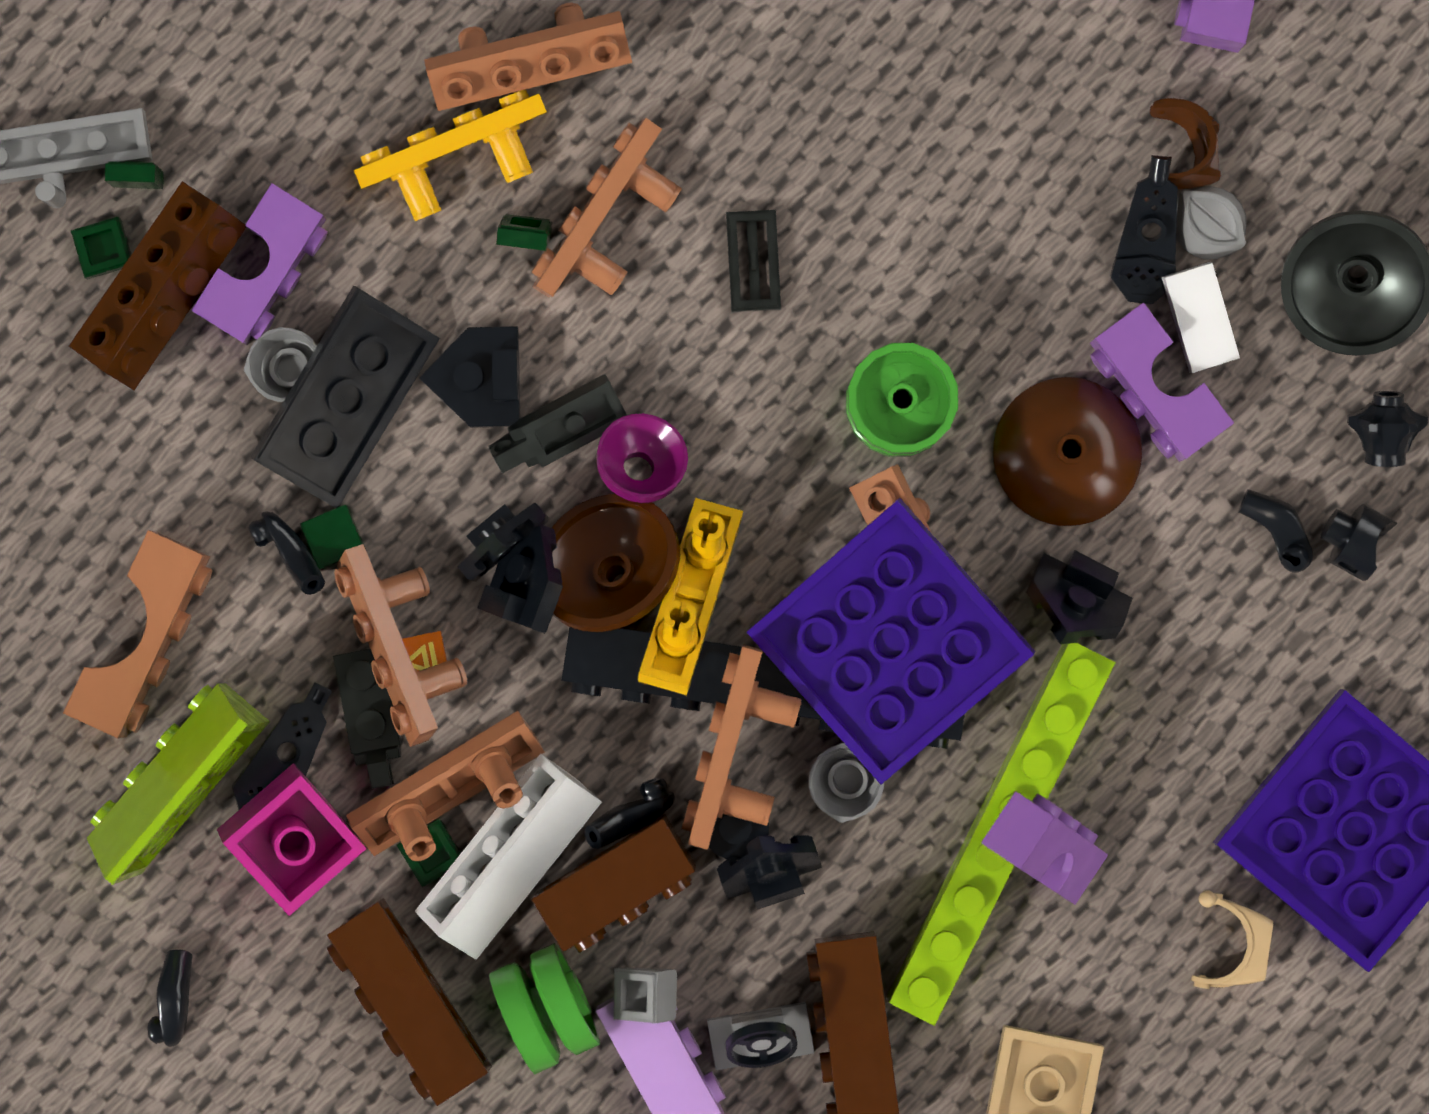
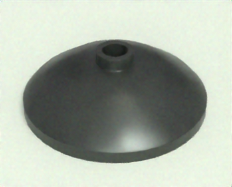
(1362, 312)

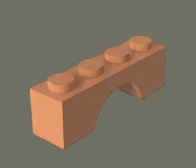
(167, 579)

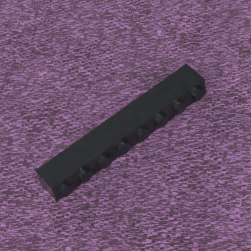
(616, 657)

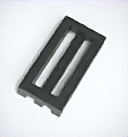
(756, 302)

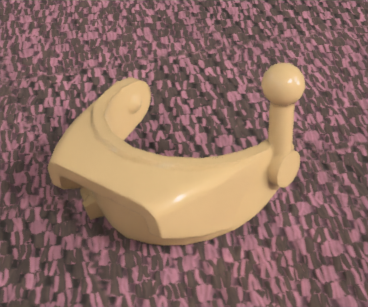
(1259, 935)

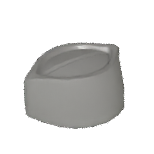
(1210, 222)
(278, 361)
(843, 785)

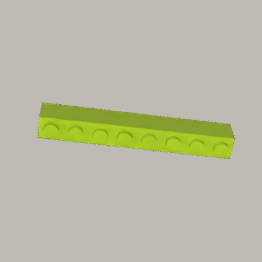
(978, 871)

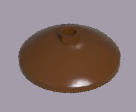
(1031, 456)
(607, 540)

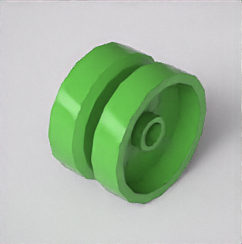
(928, 386)
(538, 1011)

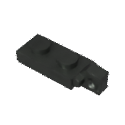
(559, 426)
(367, 716)

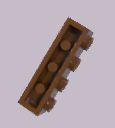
(160, 287)
(409, 1002)
(855, 1024)

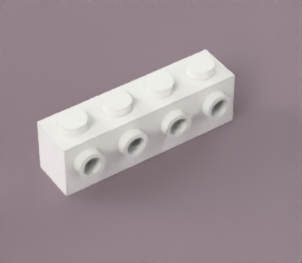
(513, 858)

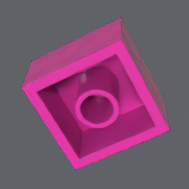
(290, 839)

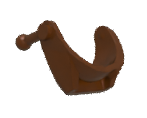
(1204, 137)

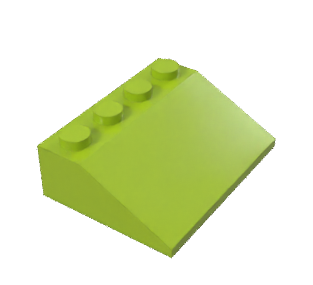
(174, 782)

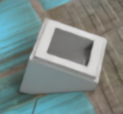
(645, 994)

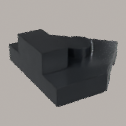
(480, 376)
(498, 537)
(526, 582)
(1079, 598)
(770, 869)

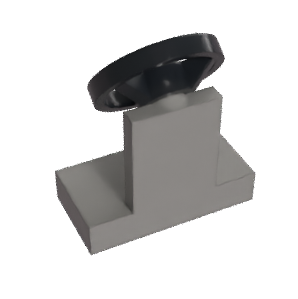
(760, 1037)

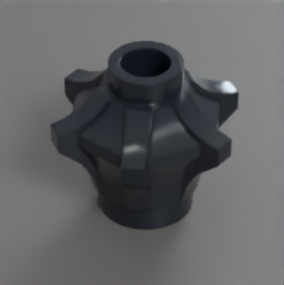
(1387, 428)

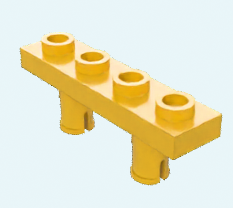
(410, 163)
(691, 598)

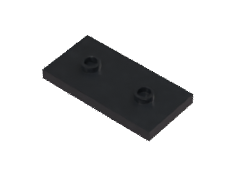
(345, 397)

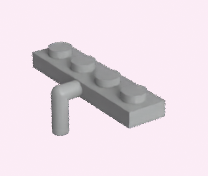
(71, 147)

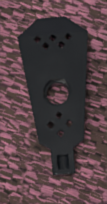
(1145, 252)
(265, 764)

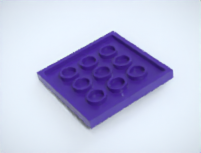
(891, 641)
(1342, 830)

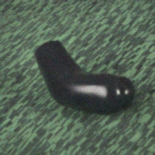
(1285, 527)
(292, 550)
(630, 816)
(172, 999)

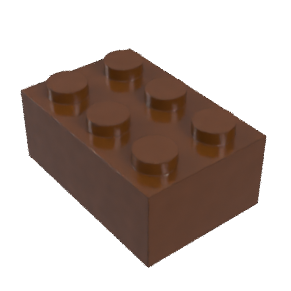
(615, 885)

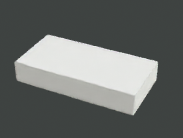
(1200, 317)

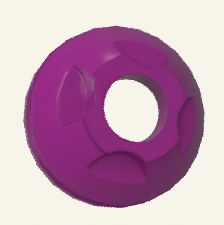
(645, 438)

